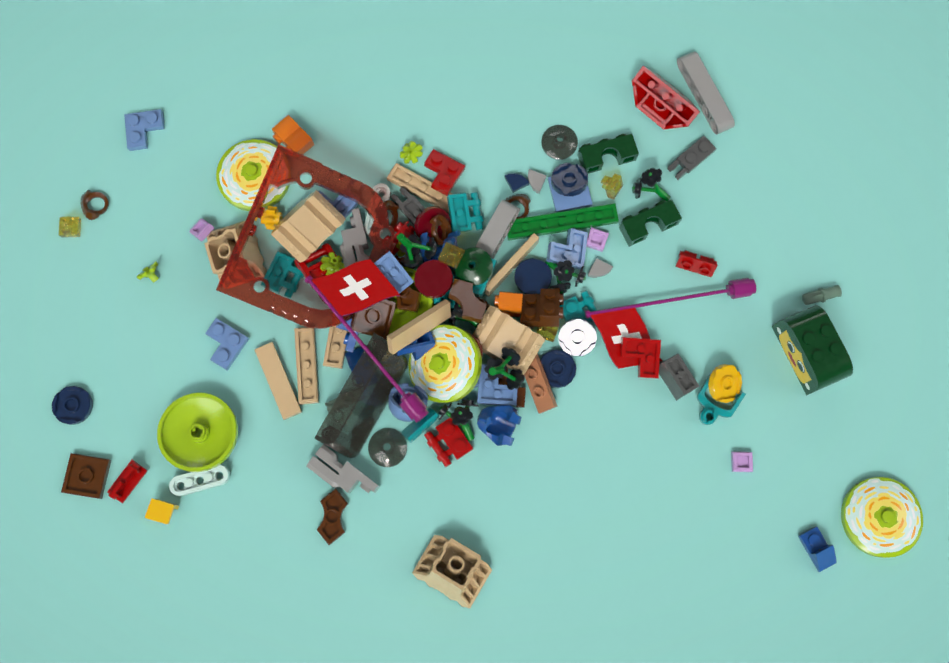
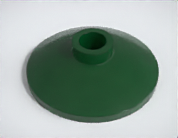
(483, 267)

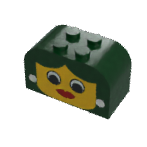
(813, 349)

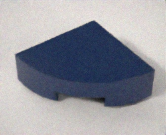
(516, 181)

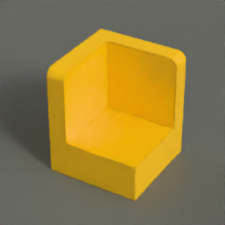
(160, 511)

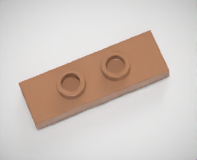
(539, 386)

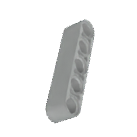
(705, 93)
(498, 228)

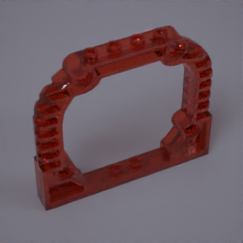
(285, 170)

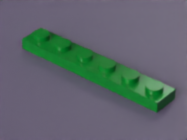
(563, 221)

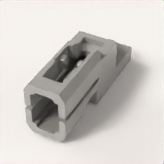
(354, 240)
(348, 474)

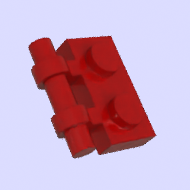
(454, 439)

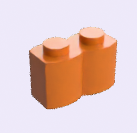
(292, 136)
(509, 303)

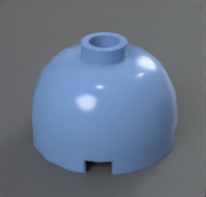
(394, 400)

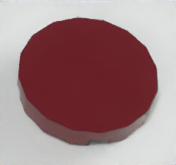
(422, 221)
(433, 279)

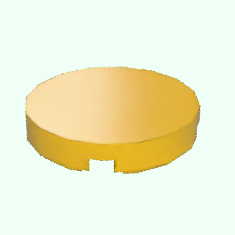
(725, 383)

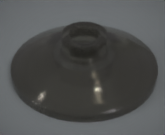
(557, 149)
(394, 455)

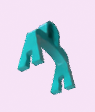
(713, 410)

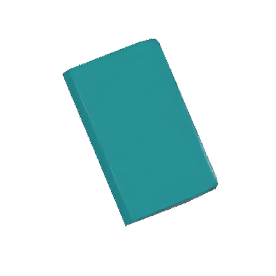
(415, 429)

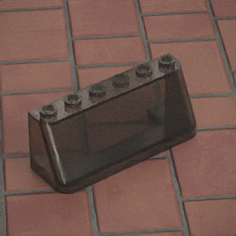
(361, 400)

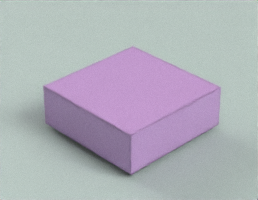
(201, 229)
(597, 239)
(742, 461)

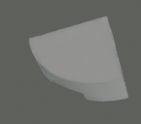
(536, 180)
(599, 269)

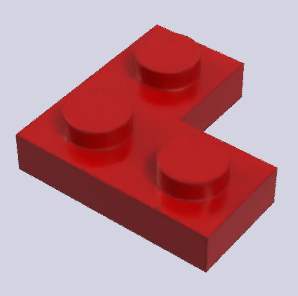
(447, 169)
(648, 353)

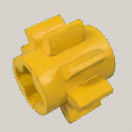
(271, 217)

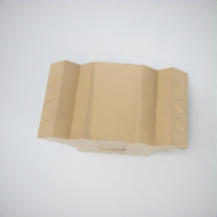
(307, 226)
(221, 244)
(501, 331)
(452, 570)

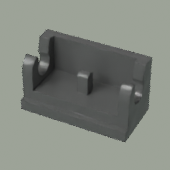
(677, 377)

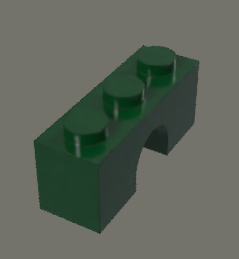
(621, 147)
(663, 214)

